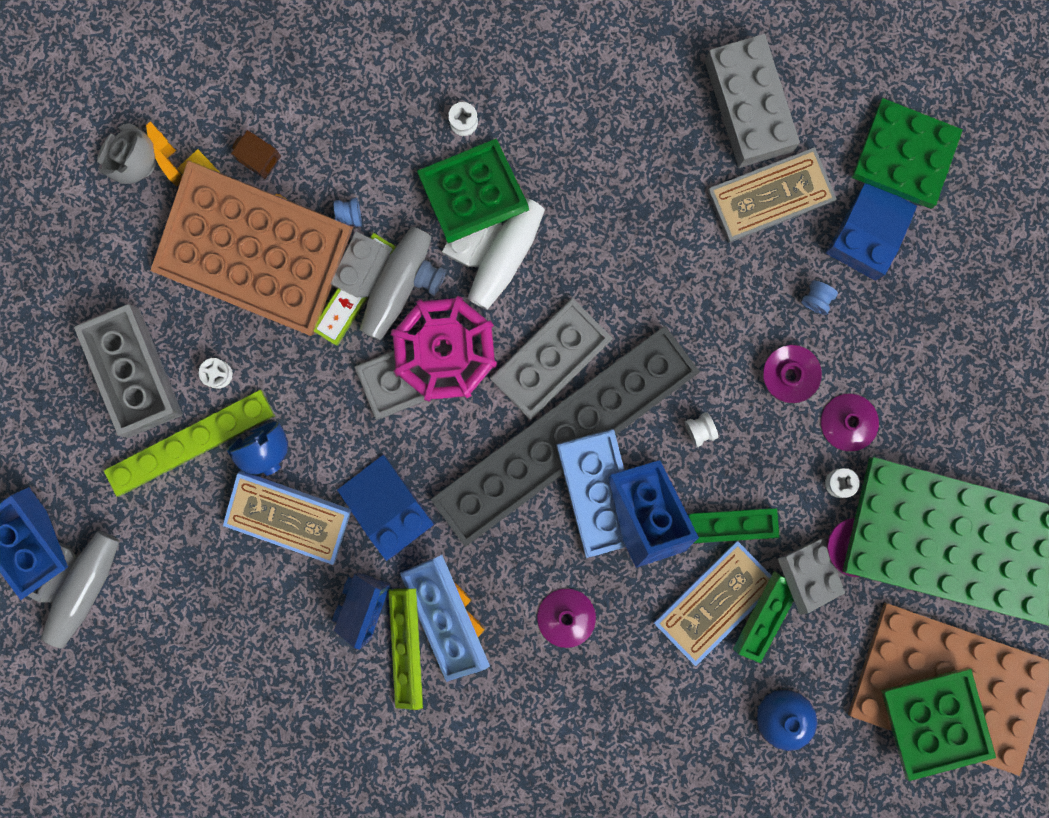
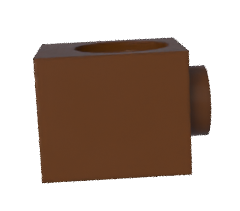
(255, 154)

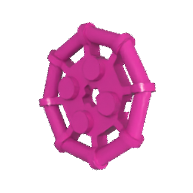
(432, 361)

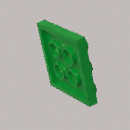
(907, 153)
(473, 190)
(938, 724)

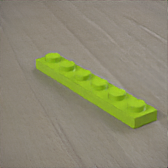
(189, 443)

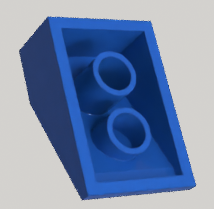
(872, 231)
(386, 508)
(650, 514)
(28, 544)
(361, 609)

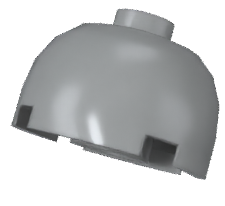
(127, 156)

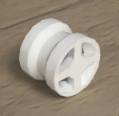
(463, 126)
(209, 371)
(701, 429)
(836, 484)

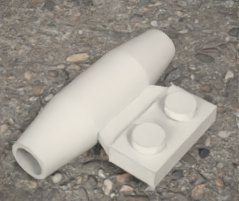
(496, 253)

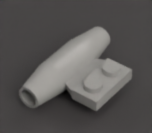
(382, 277)
(75, 588)

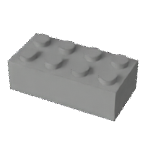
(751, 101)
(128, 371)

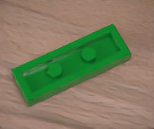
(735, 525)
(765, 619)

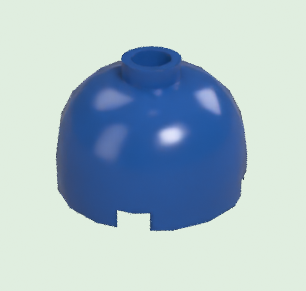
(260, 450)
(786, 720)

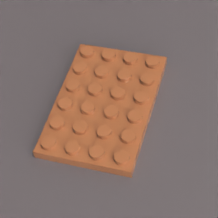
(251, 248)
(917, 647)

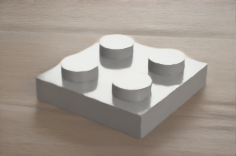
(811, 576)

